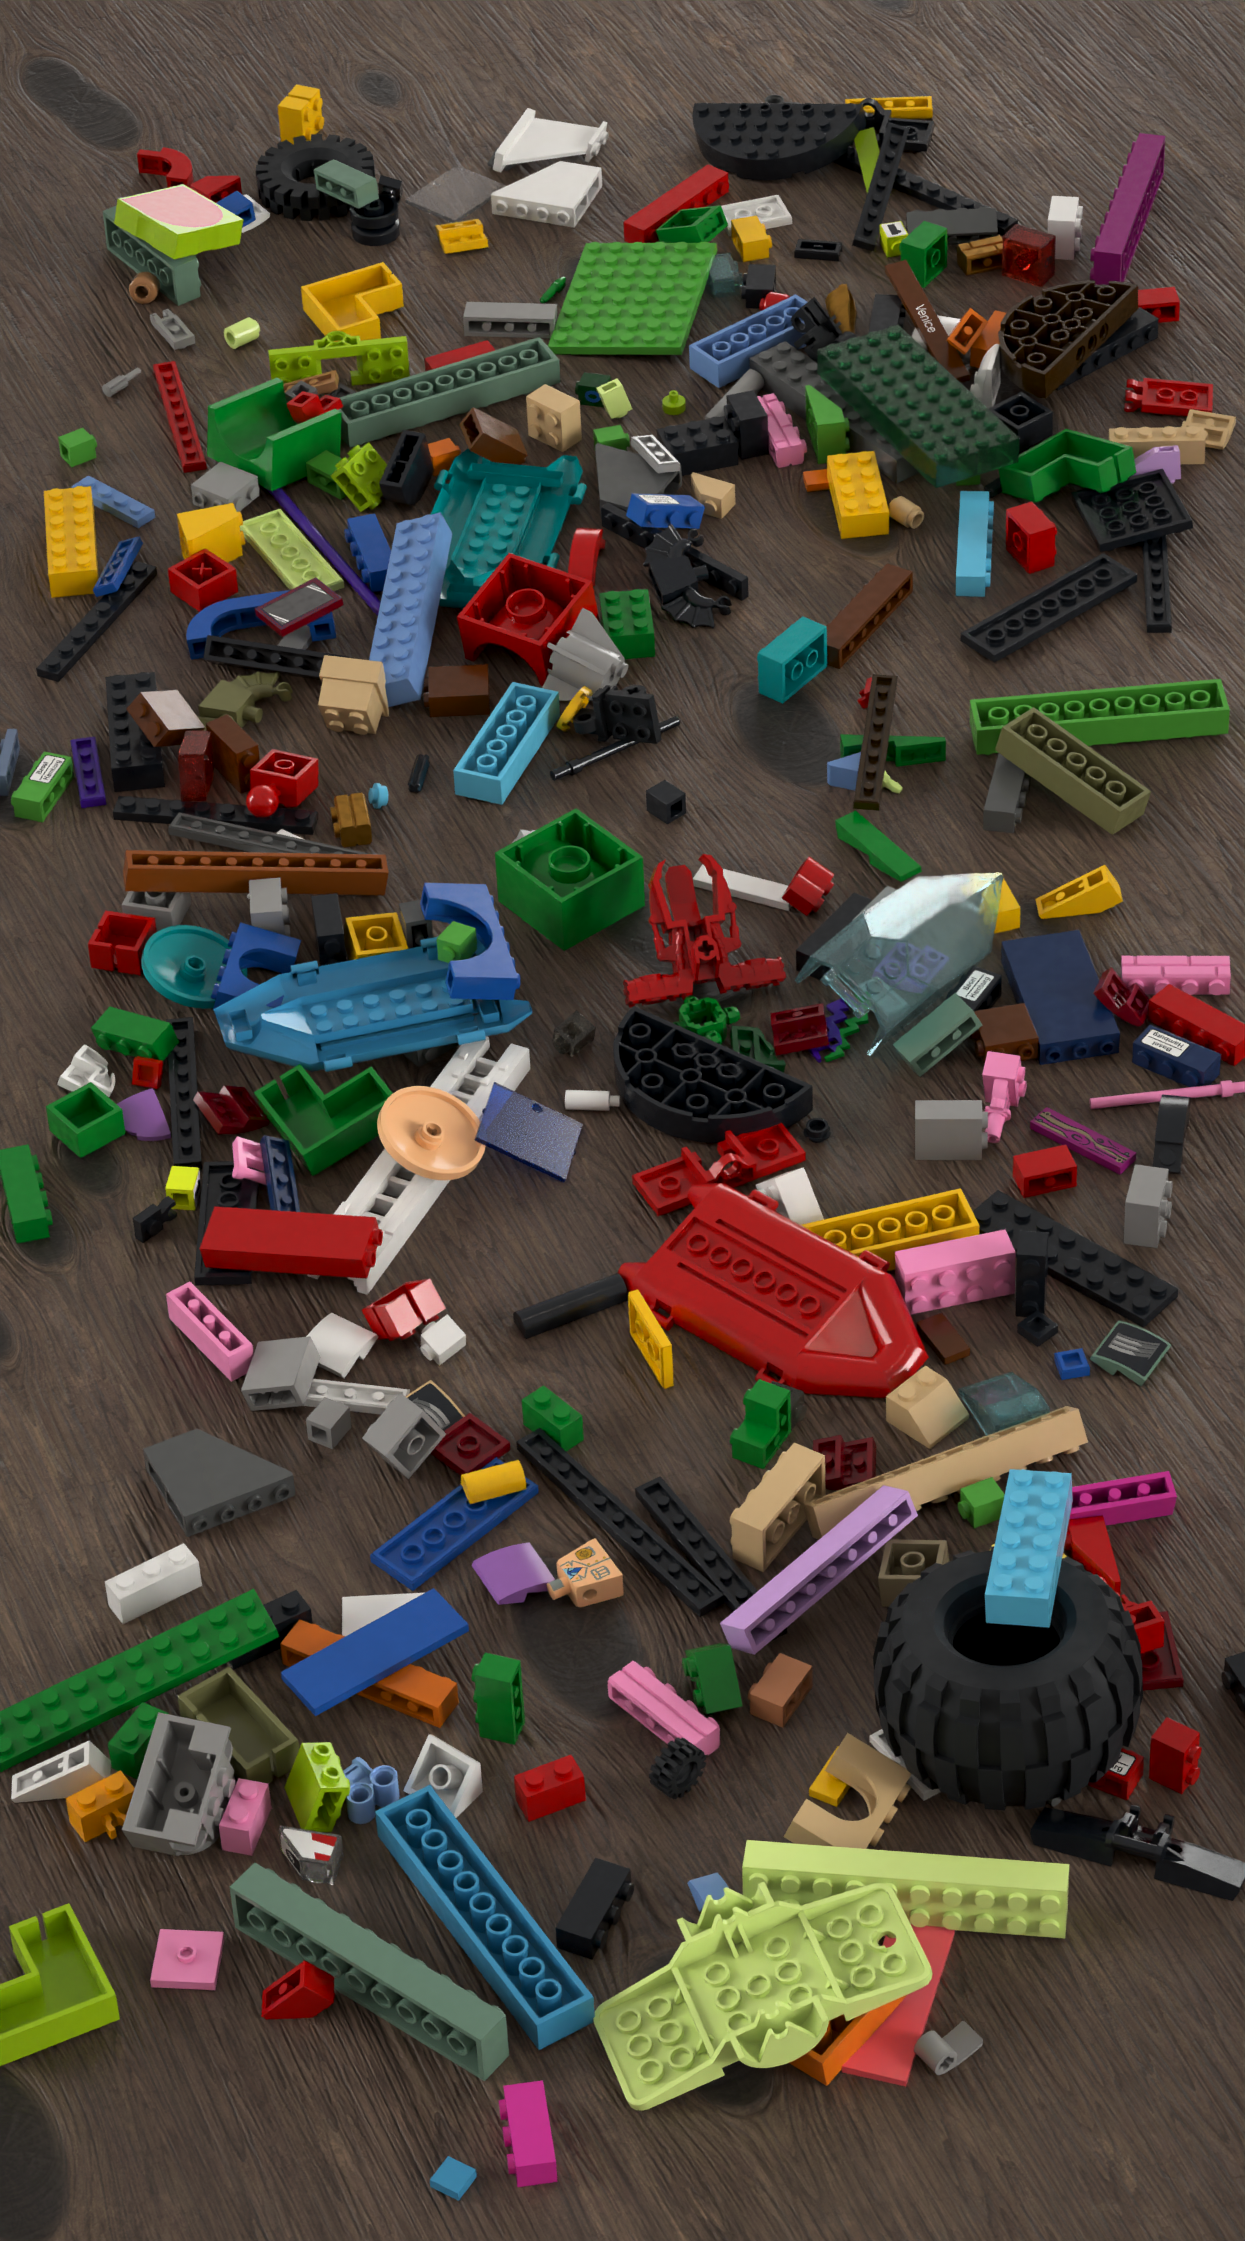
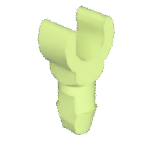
(891, 784)

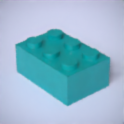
(792, 659)

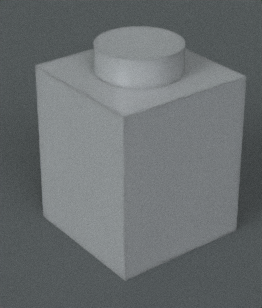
(328, 1423)

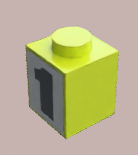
(891, 236)
(184, 1187)

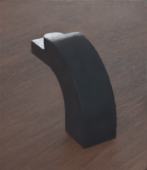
(1170, 1132)

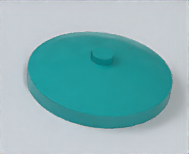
(185, 964)

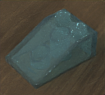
(1003, 1402)

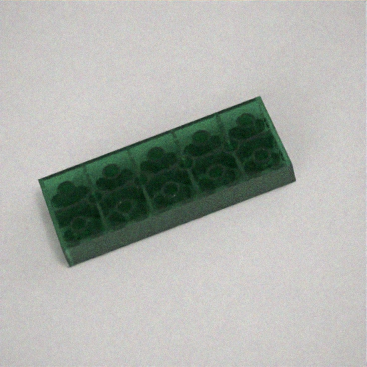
(918, 406)

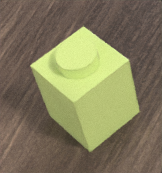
(614, 399)

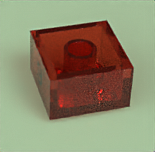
(1028, 255)

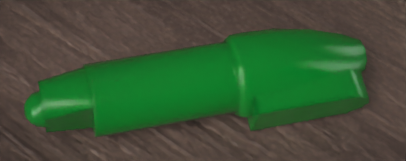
(556, 287)

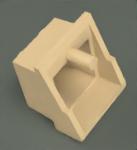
(352, 694)

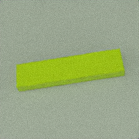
(868, 153)

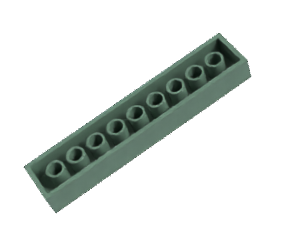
(447, 391)
(371, 1971)

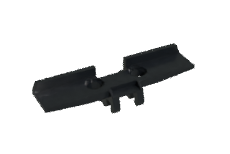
(1177, 1860)

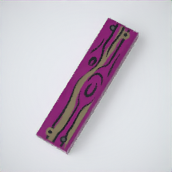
(1083, 1140)

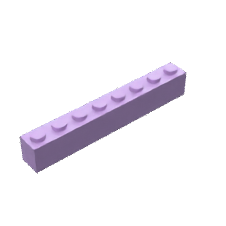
(818, 1569)

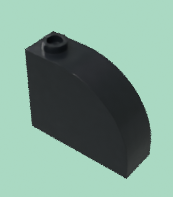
(408, 469)

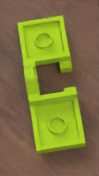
(376, 358)

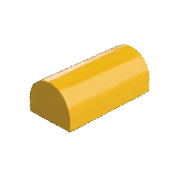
(493, 1481)

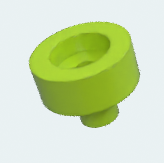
(673, 403)

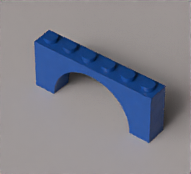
(490, 973)

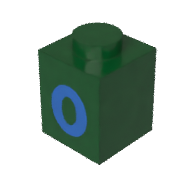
(587, 389)

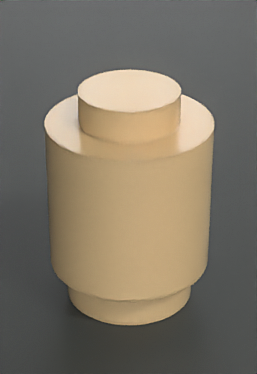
(905, 512)

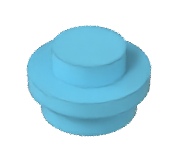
(378, 795)

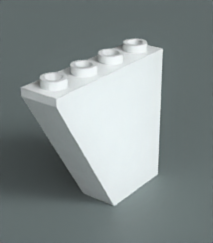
(551, 195)

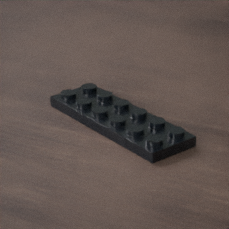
(222, 1190)

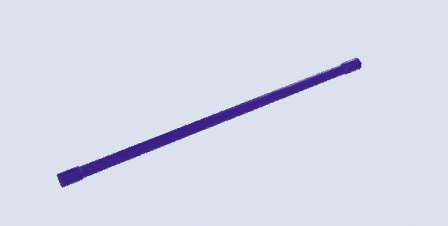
(327, 550)

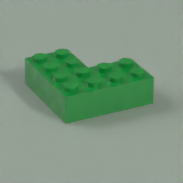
(1065, 460)
(322, 1125)

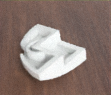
(85, 1068)

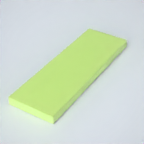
(288, 551)

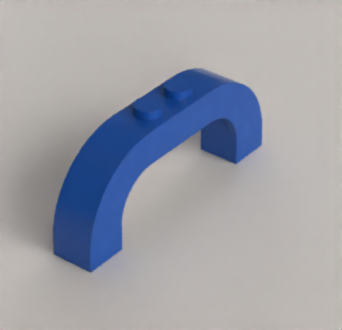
(240, 614)

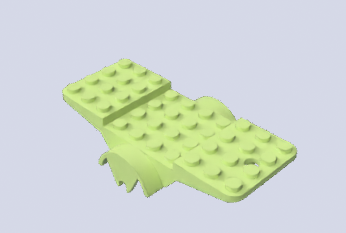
(757, 1987)

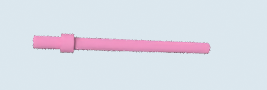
(1224, 1088)

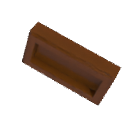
(943, 1338)

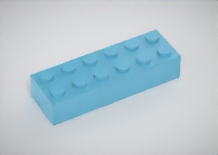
(506, 743)
(1028, 1548)

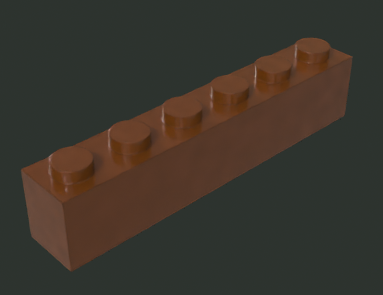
(866, 613)

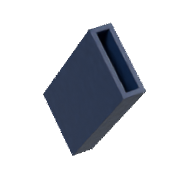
(1057, 986)

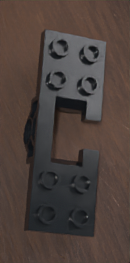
(919, 132)

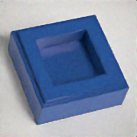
(1071, 1364)

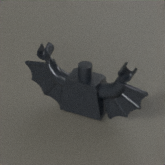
(677, 581)

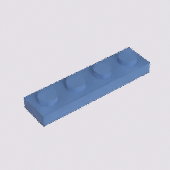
(117, 503)

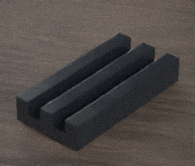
(818, 250)

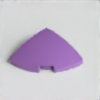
(144, 1117)

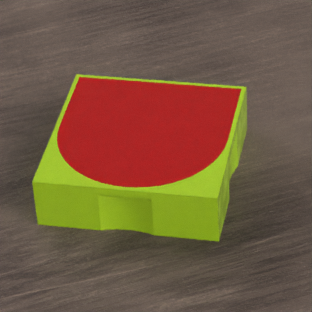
(178, 221)

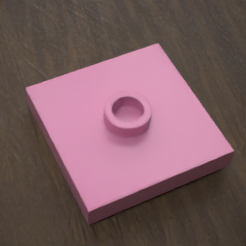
(187, 1959)

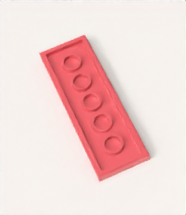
(890, 2049)

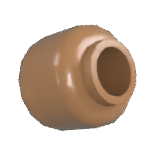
(144, 287)

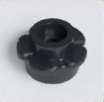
(817, 1130)

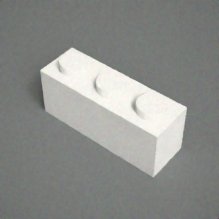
(153, 1583)

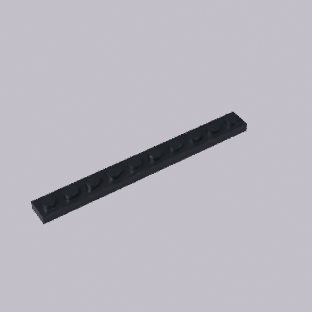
(928, 191)
(620, 1522)

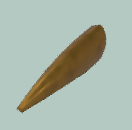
(842, 305)

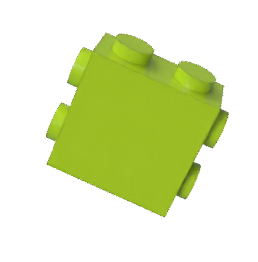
(361, 476)
(317, 1787)

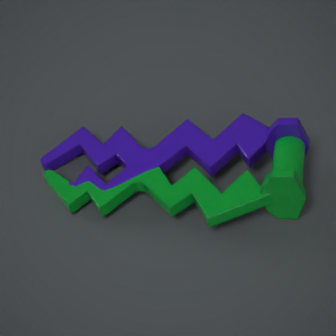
(836, 1009)

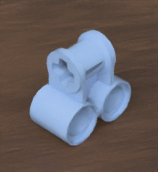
(368, 1789)

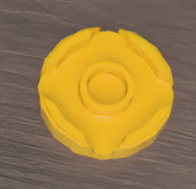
(579, 701)

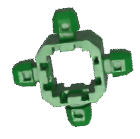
(707, 1009)

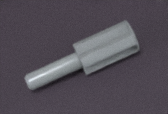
(119, 382)

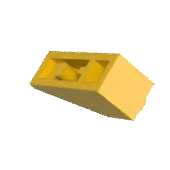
(1081, 896)

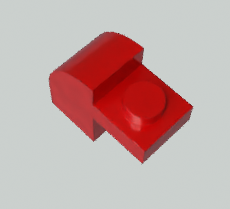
(308, 405)

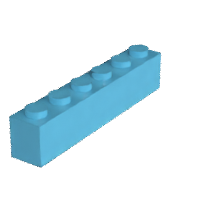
(974, 543)

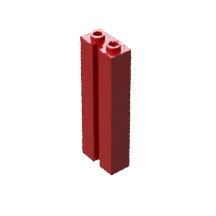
(291, 1242)

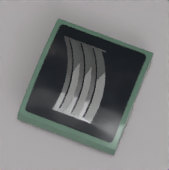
(1130, 1351)

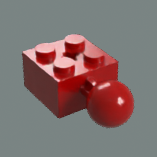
(281, 779)

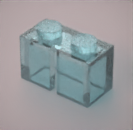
(724, 276)

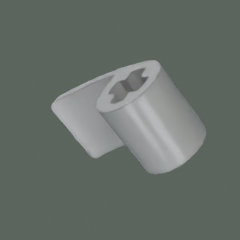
(949, 2051)

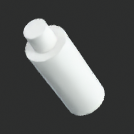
(590, 1100)

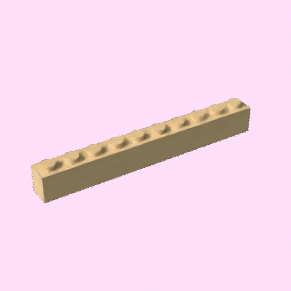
(959, 1467)

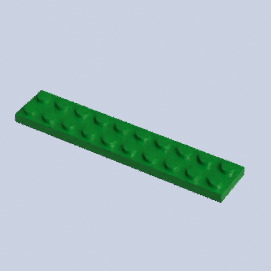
(133, 1677)

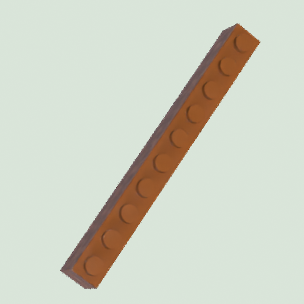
(232, 871)

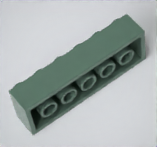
(177, 277)

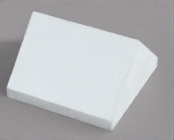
(449, 1773)

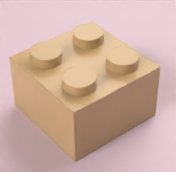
(554, 418)

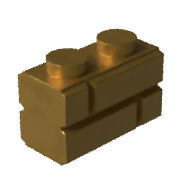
(980, 255)
(352, 820)

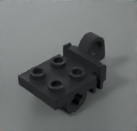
(818, 327)
(622, 713)

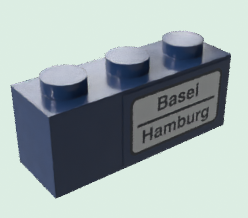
(1176, 1058)

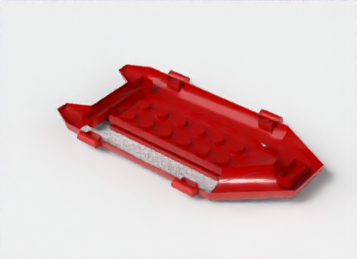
(780, 1297)

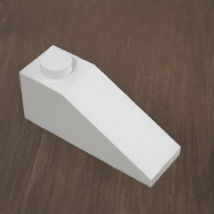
(61, 1774)

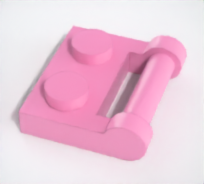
(248, 1154)

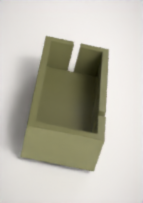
(258, 1737)

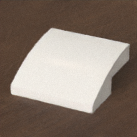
(340, 1343)

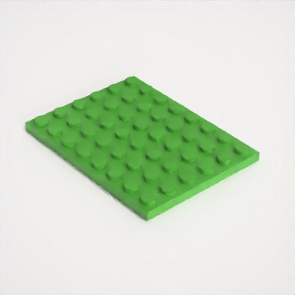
(633, 298)

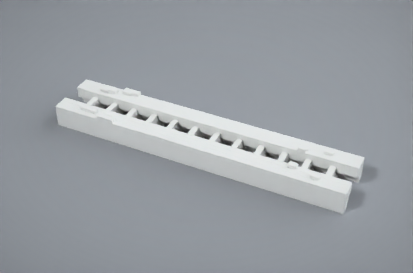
(466, 1078)

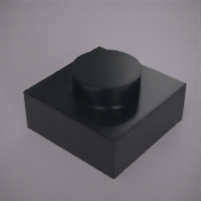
(1037, 1328)

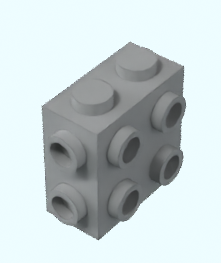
(223, 486)

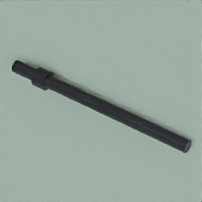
(575, 765)

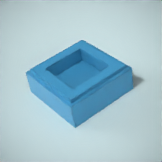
(453, 2178)

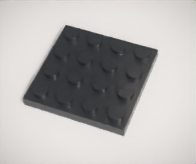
(1132, 511)

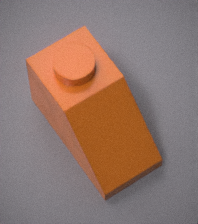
(967, 331)

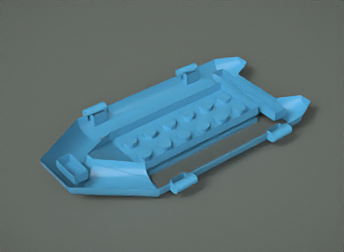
(361, 1011)

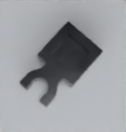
(151, 1220)

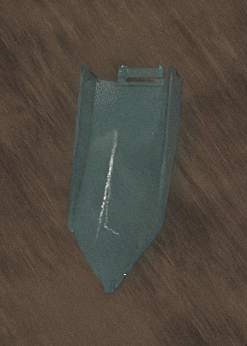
(911, 947)

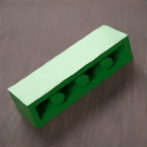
(23, 1194)

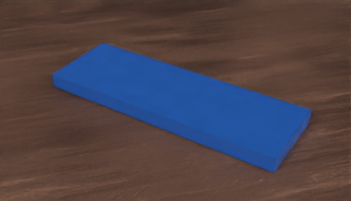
(445, 1533)
(374, 1652)

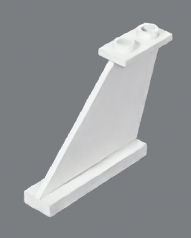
(547, 139)

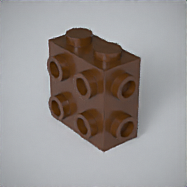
(1006, 1031)

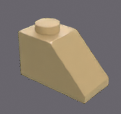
(714, 494)

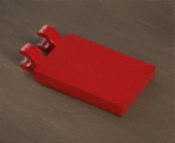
(1168, 396)

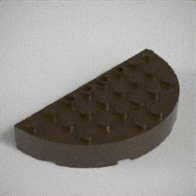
(1057, 331)

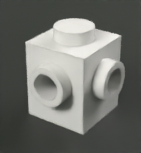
(442, 1340)

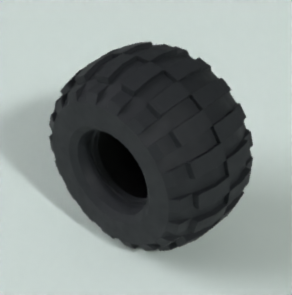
(1003, 1706)

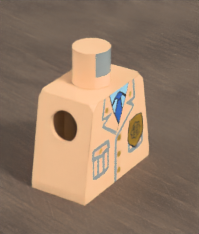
(587, 1576)

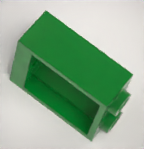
(693, 225)

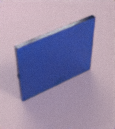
(528, 1132)

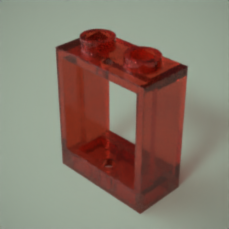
(194, 771)

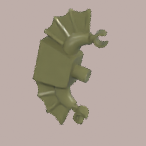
(239, 695)

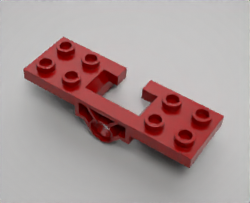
(753, 1156)

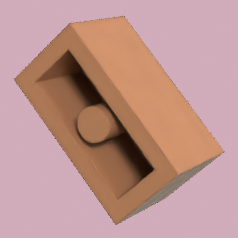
(780, 1689)

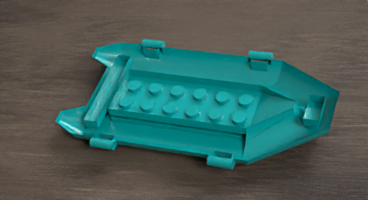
(501, 512)

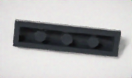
(571, 1306)

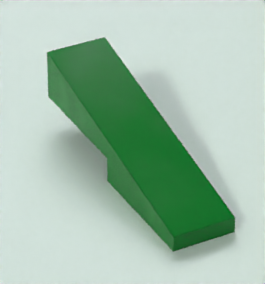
(901, 749)
(881, 850)

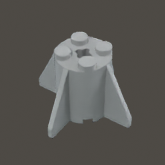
(584, 659)

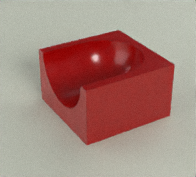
(524, 610)

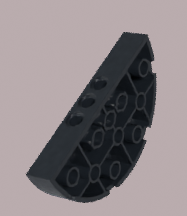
(775, 138)
(697, 1085)

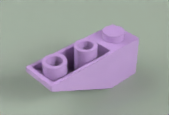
(1160, 458)

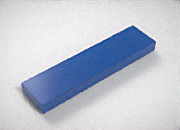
(117, 566)

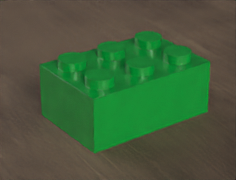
(629, 622)

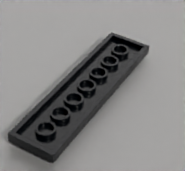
(1048, 607)
(1081, 1262)

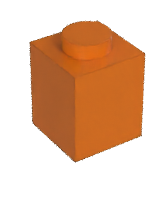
(443, 454)

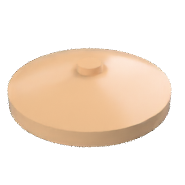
(430, 1133)

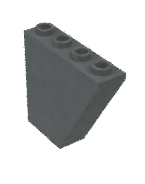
(627, 473)
(213, 1480)

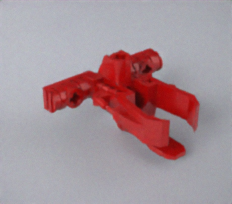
(696, 945)

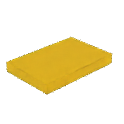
(650, 1339)

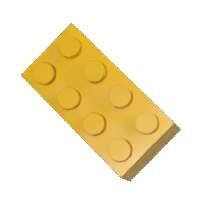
(857, 494)

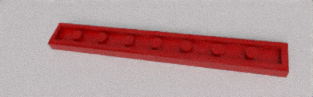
(179, 417)

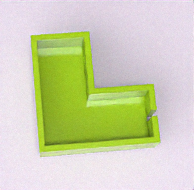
(61, 1987)

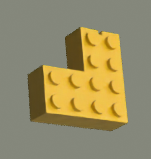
(353, 301)

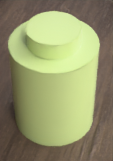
(241, 332)

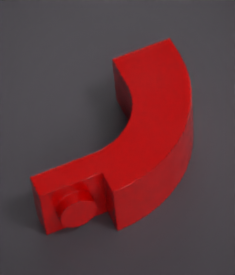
(167, 163)
(585, 552)

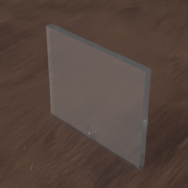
(454, 194)

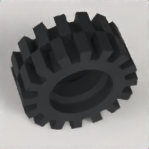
(677, 1768)

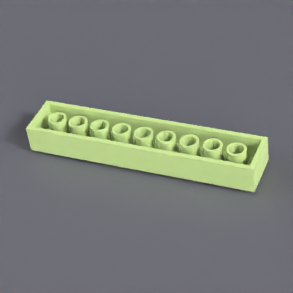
(931, 1888)

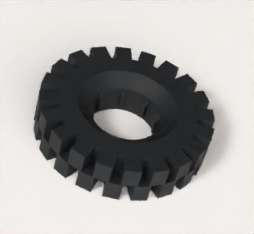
(284, 167)

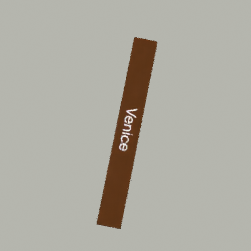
(925, 319)

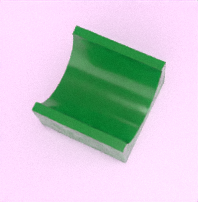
(264, 440)

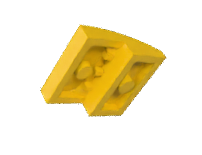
(461, 236)

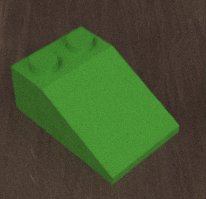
(825, 425)

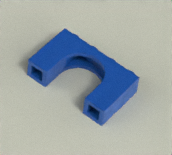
(253, 948)

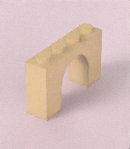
(875, 1778)

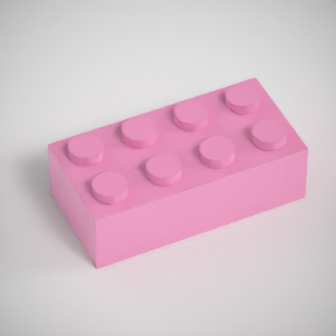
(956, 1271)

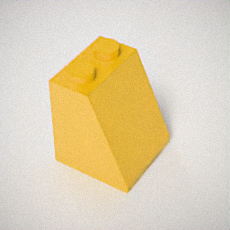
(213, 529)

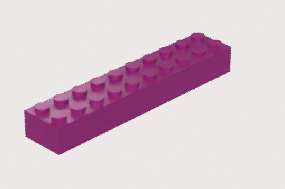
(1128, 210)

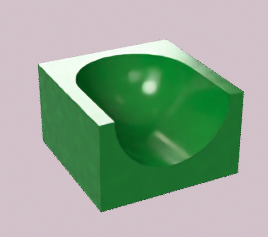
(570, 879)

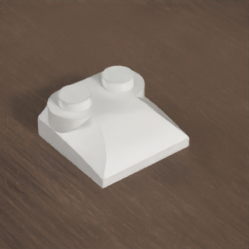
(987, 378)

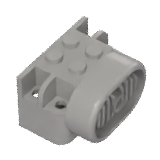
(181, 1787)

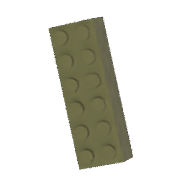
(1073, 770)

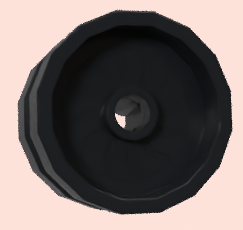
(376, 222)

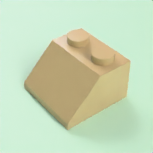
(925, 1407)

